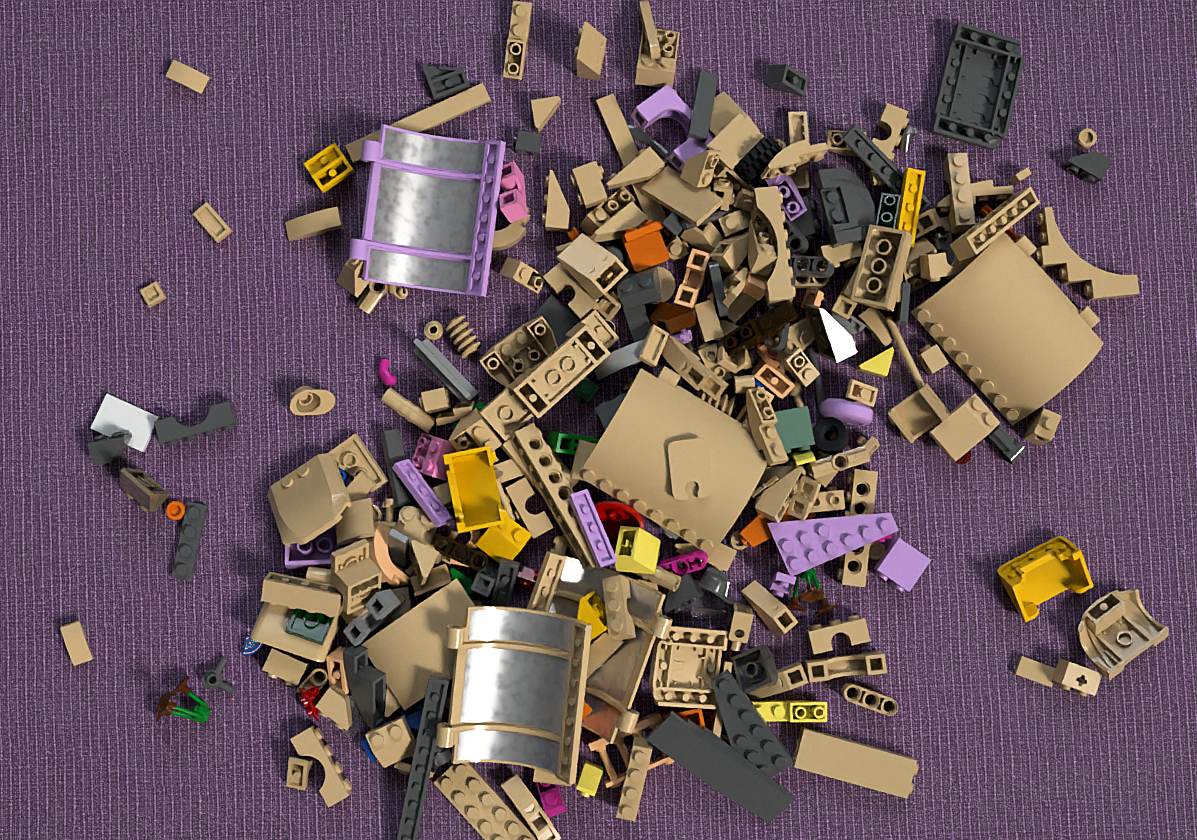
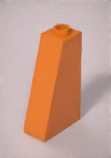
(757, 530)

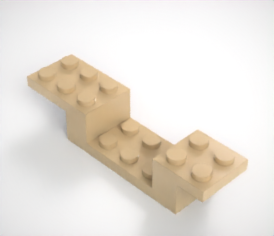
(552, 378)

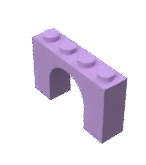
(668, 104)

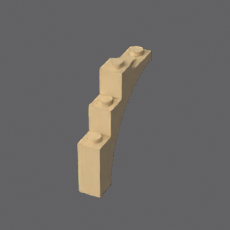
(1073, 269)

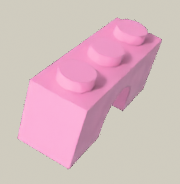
(514, 198)

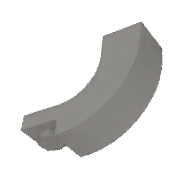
(619, 360)

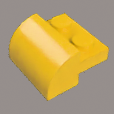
(329, 167)

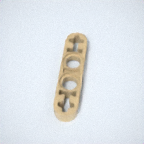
(649, 29)

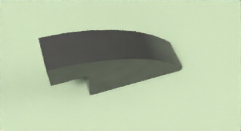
(366, 685)

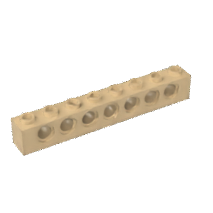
(550, 490)

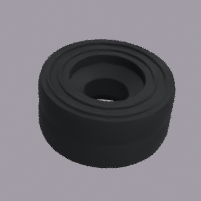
(825, 426)

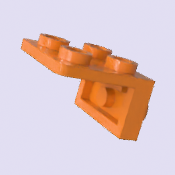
(645, 246)

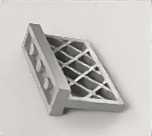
(445, 370)

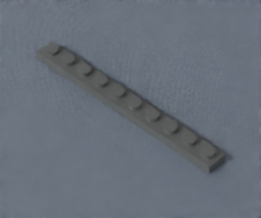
(422, 758)

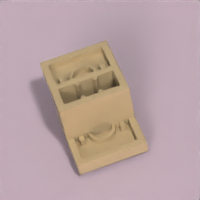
(355, 575)

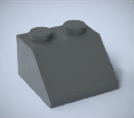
(639, 287)

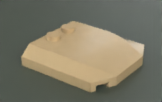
(309, 500)
(685, 666)

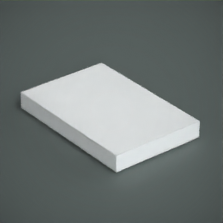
(120, 415)

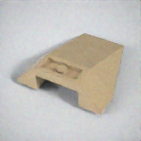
(520, 351)

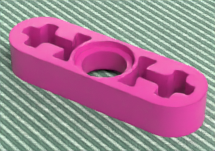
(687, 558)

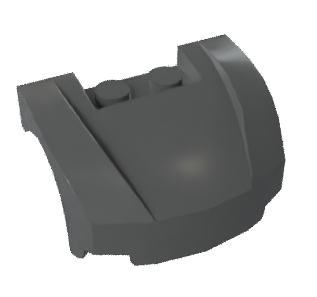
(845, 205)

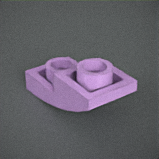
(781, 584)

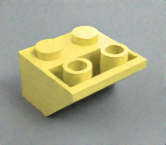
(636, 551)

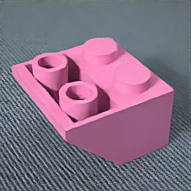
(429, 456)

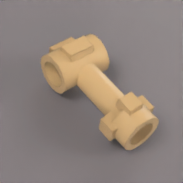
(389, 505)

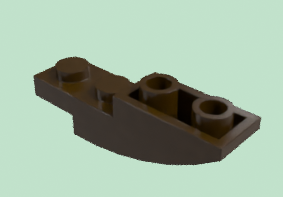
(760, 329)

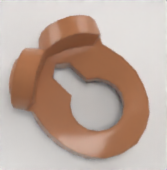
(768, 355)

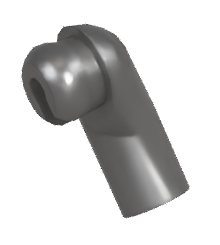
(906, 137)

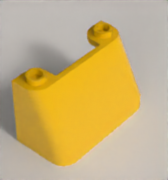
(474, 489)
(1044, 574)

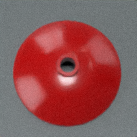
(617, 514)

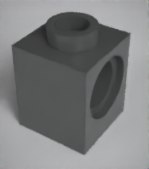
(527, 143)

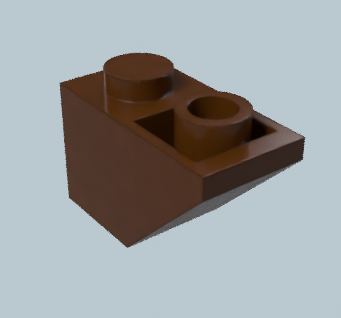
(673, 317)

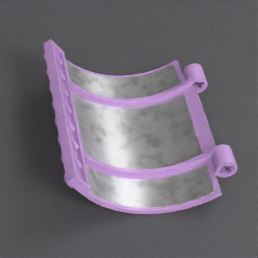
(429, 211)

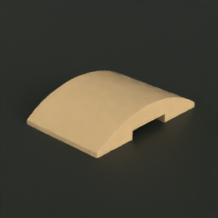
(416, 644)

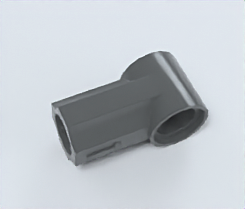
(1010, 448)

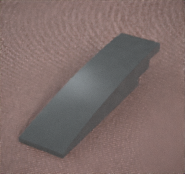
(720, 766)

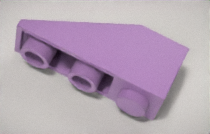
(792, 201)

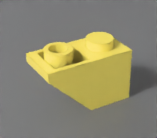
(589, 778)

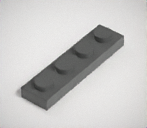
(189, 541)

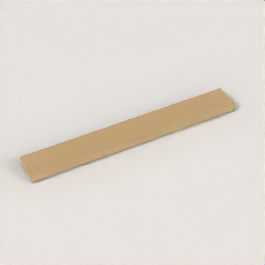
(430, 116)
(627, 151)

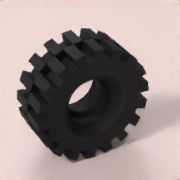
(757, 159)

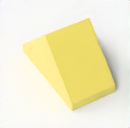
(878, 365)

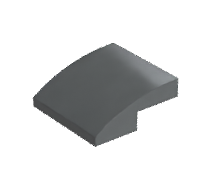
(903, 307)

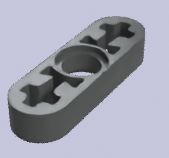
(717, 287)

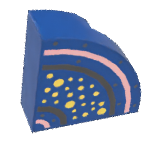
(251, 646)

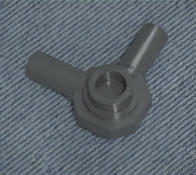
(213, 679)

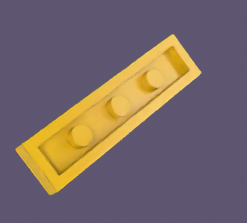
(910, 201)

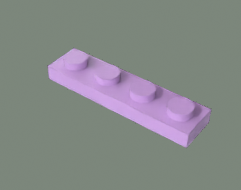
(422, 493)
(592, 528)

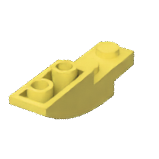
(792, 710)

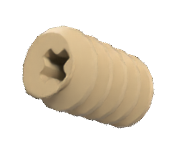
(462, 336)
(722, 403)

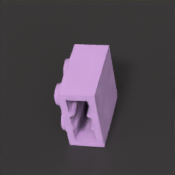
(901, 565)

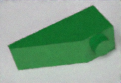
(566, 442)

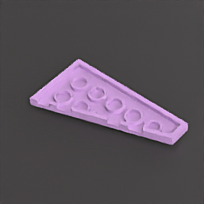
(823, 539)

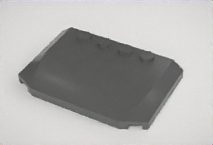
(977, 87)

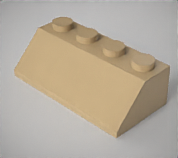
(881, 267)

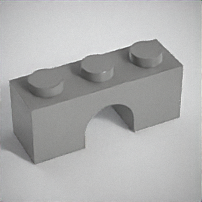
(379, 608)

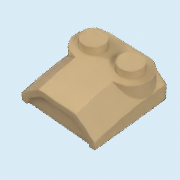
(416, 525)

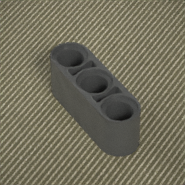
(793, 235)

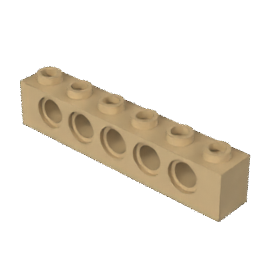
(994, 224)
(867, 500)

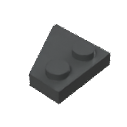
(445, 80)

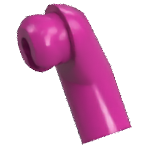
(384, 374)

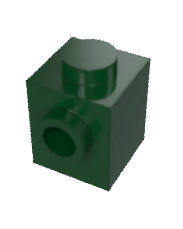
(586, 391)

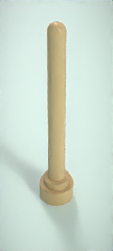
(904, 351)

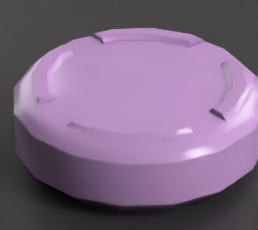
(846, 411)

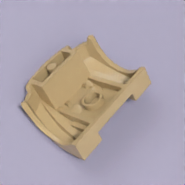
(1118, 631)

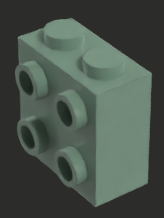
(795, 429)

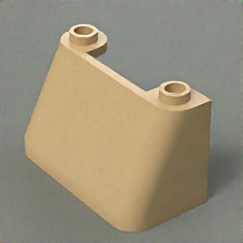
(271, 629)

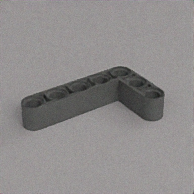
(812, 270)

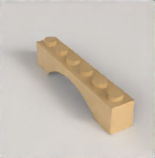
(768, 208)

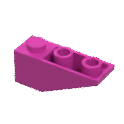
(551, 798)

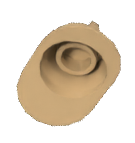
(311, 401)

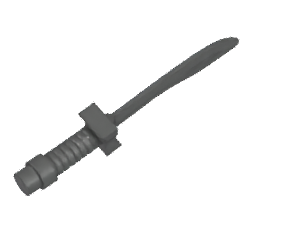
(641, 136)

